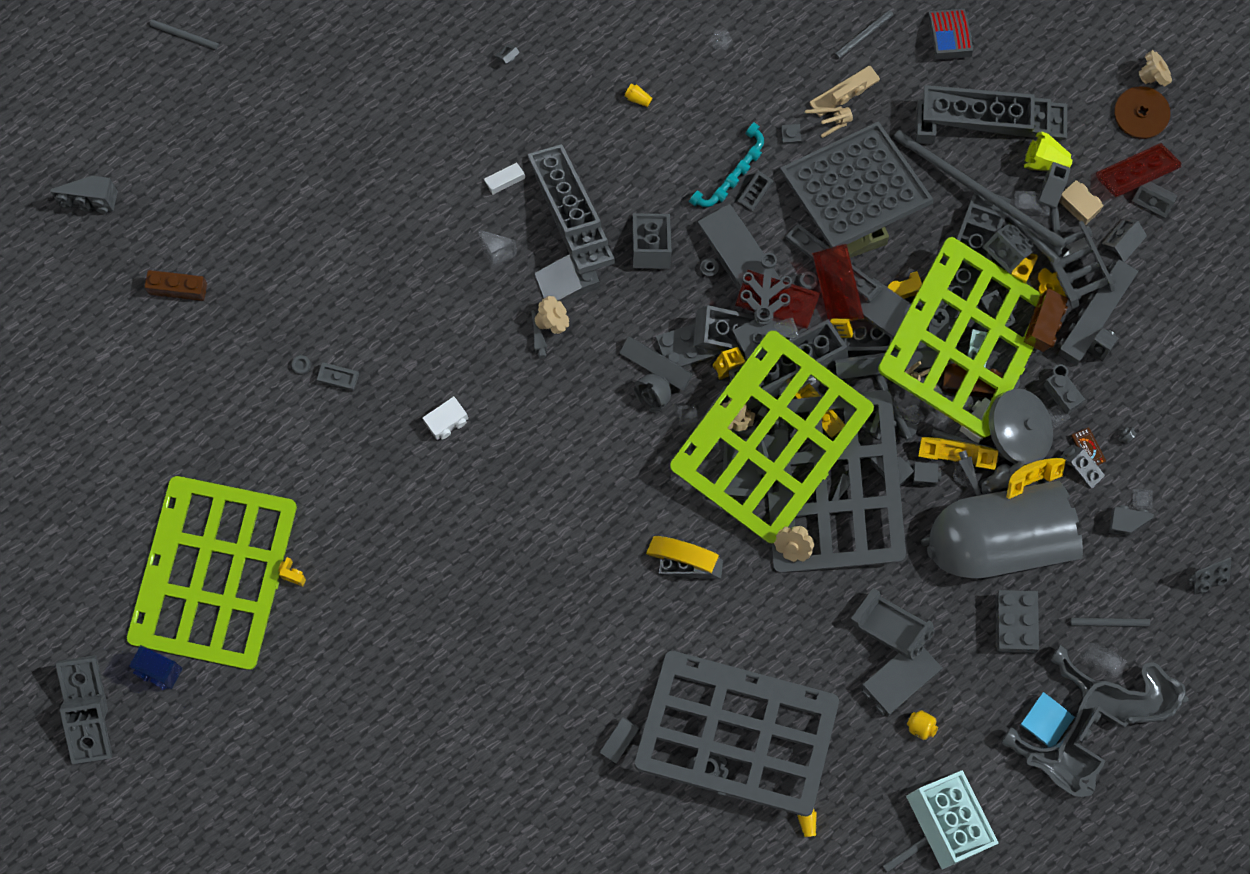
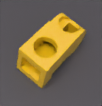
(1024, 269)
(907, 287)
(728, 360)

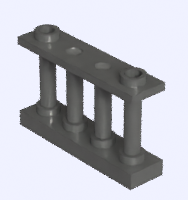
(1066, 279)

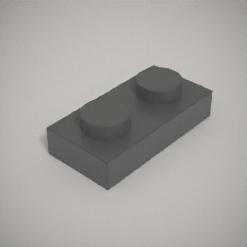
(338, 376)

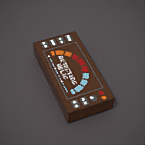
(1087, 441)

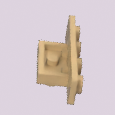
(846, 90)

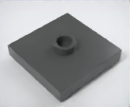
(751, 335)

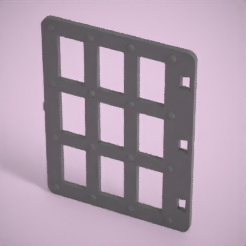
(823, 507)
(768, 689)

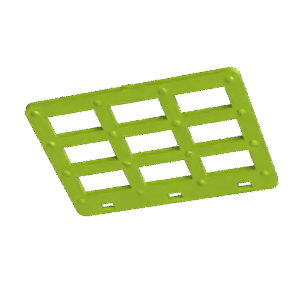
(915, 323)
(718, 419)
(165, 544)

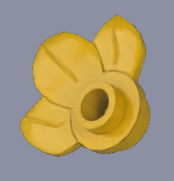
(1050, 281)

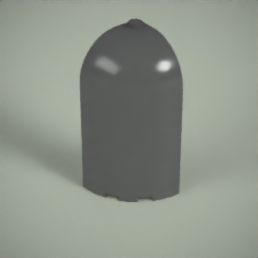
(1005, 535)

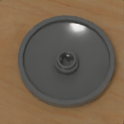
(1020, 426)

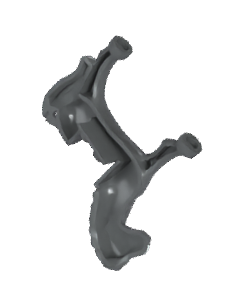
(1070, 762)

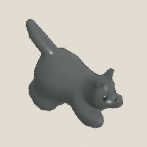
(1000, 479)

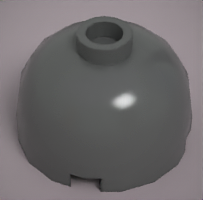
(652, 388)

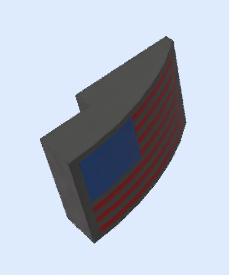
(950, 34)

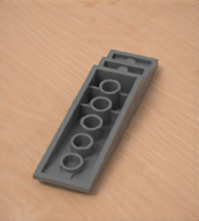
(995, 111)
(571, 209)
(978, 227)
(734, 246)

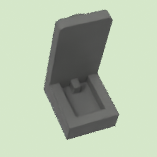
(1083, 464)

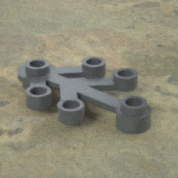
(766, 293)

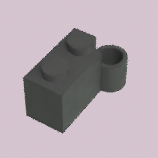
(1063, 390)

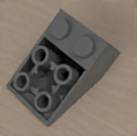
(87, 194)

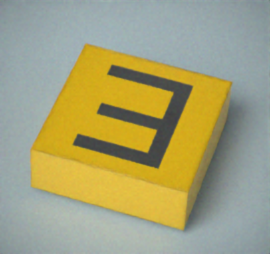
(843, 327)

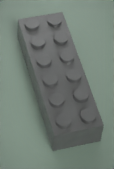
(819, 342)

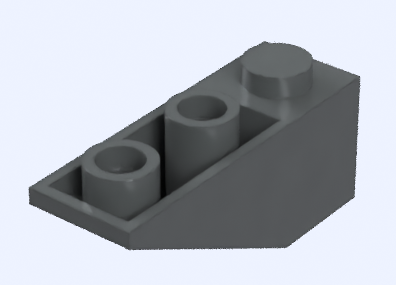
(676, 568)

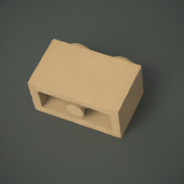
(1081, 202)

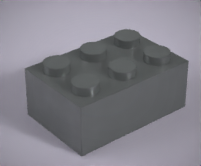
(1017, 621)

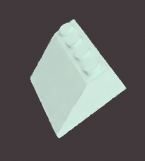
(952, 819)

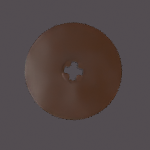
(1136, 124)

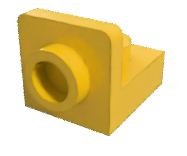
(294, 575)

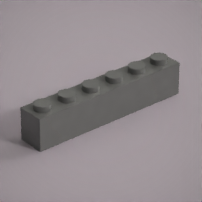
(1096, 314)

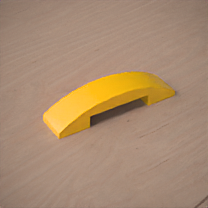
(949, 450)
(1048, 469)
(682, 552)

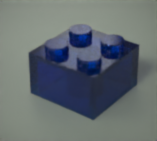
(156, 667)

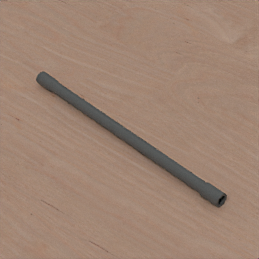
(1050, 236)

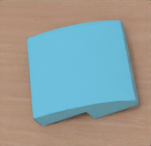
(1047, 720)

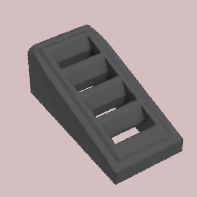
(759, 175)

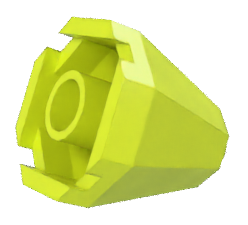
(1045, 152)

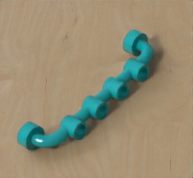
(732, 180)

